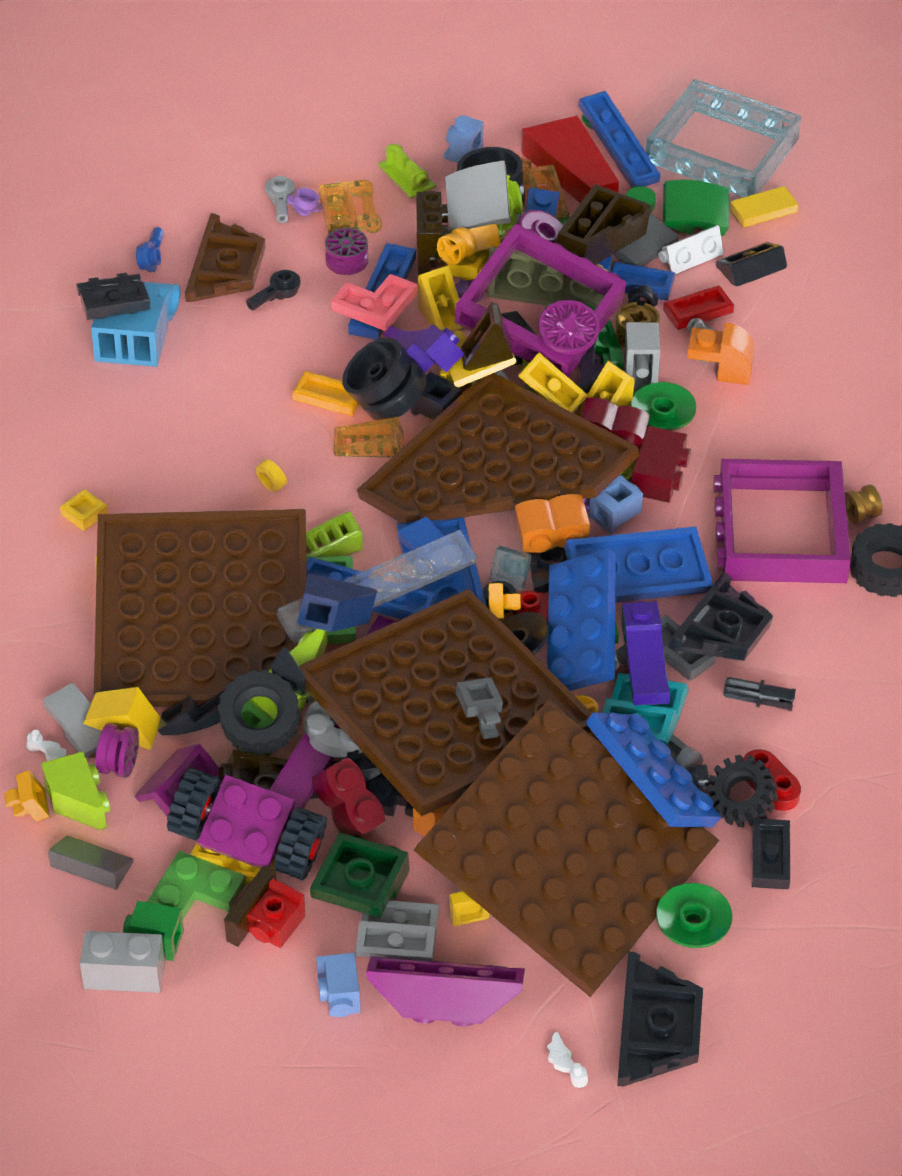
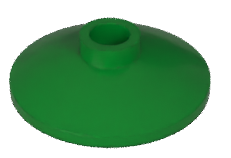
(667, 404)
(698, 904)

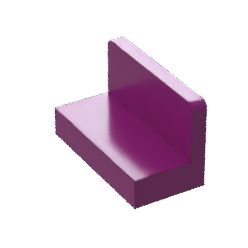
(166, 780)

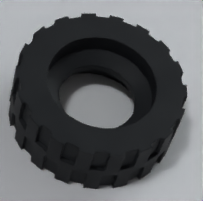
(867, 573)
(254, 685)

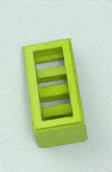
(342, 528)

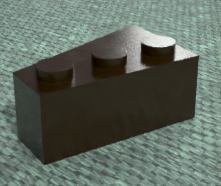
(604, 224)

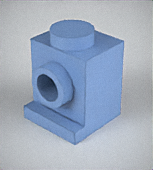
(463, 138)
(616, 504)
(339, 983)

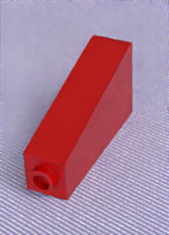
(572, 153)

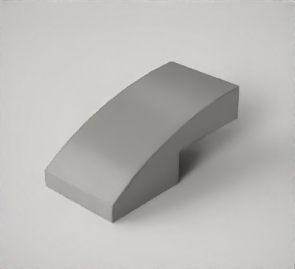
(69, 710)

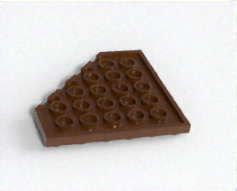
(493, 453)

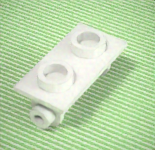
(692, 250)

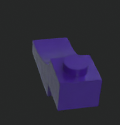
(428, 346)
(645, 653)

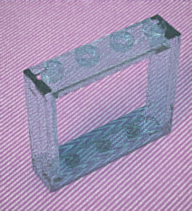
(731, 109)

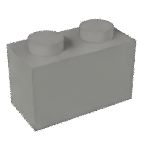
(642, 353)
(122, 961)

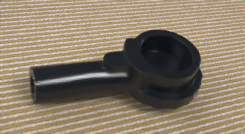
(282, 285)

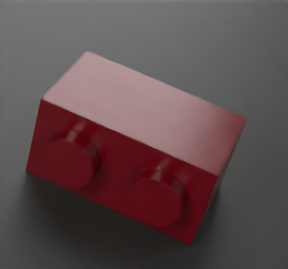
(660, 463)

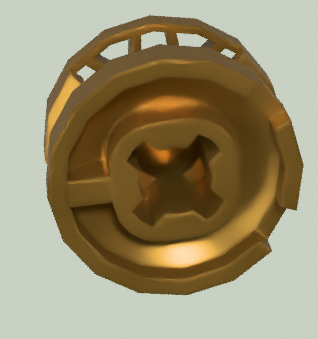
(633, 313)

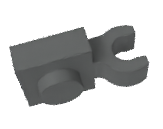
(481, 700)

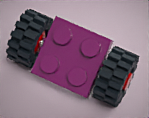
(246, 823)

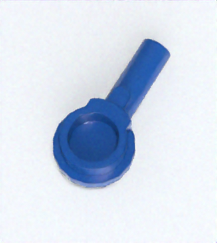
(148, 254)

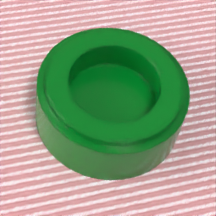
(643, 194)

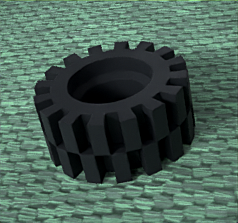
(737, 772)

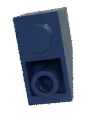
(335, 604)

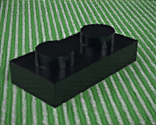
(771, 853)

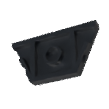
(723, 623)
(658, 1022)

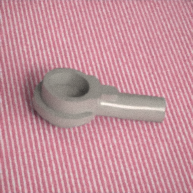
(278, 191)

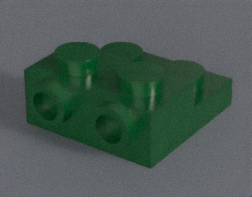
(360, 875)

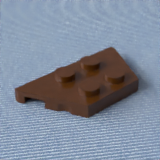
(225, 261)

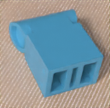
(137, 336)

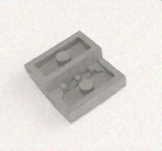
(478, 196)
(402, 932)

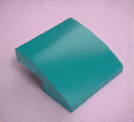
(660, 717)

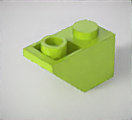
(74, 790)

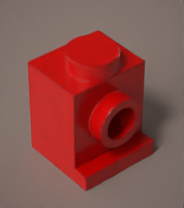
(277, 914)

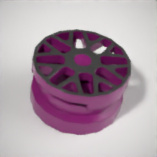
(344, 253)
(117, 750)

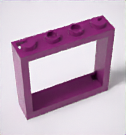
(523, 342)
(783, 475)

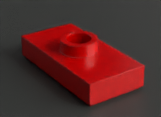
(703, 305)

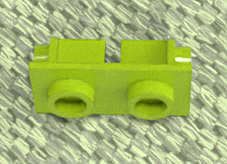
(405, 171)

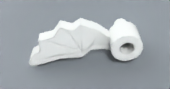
(51, 749)
(562, 1061)

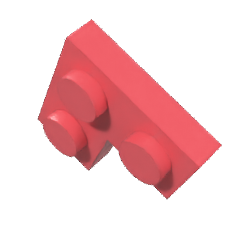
(378, 307)

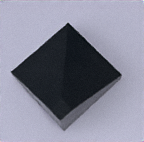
(290, 671)

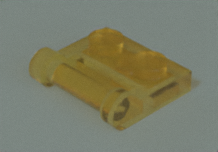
(340, 209)

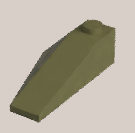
(536, 283)

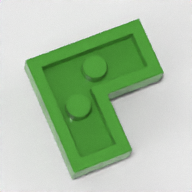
(197, 879)

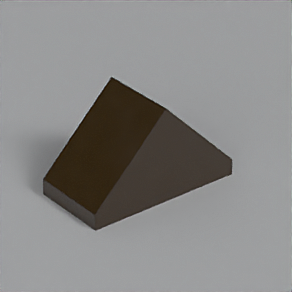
(488, 341)

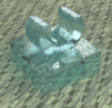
(510, 567)

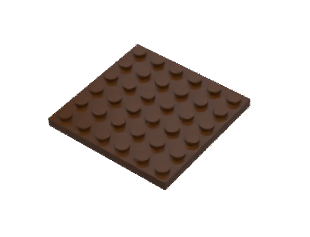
(193, 598)
(401, 700)
(563, 848)

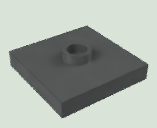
(647, 247)

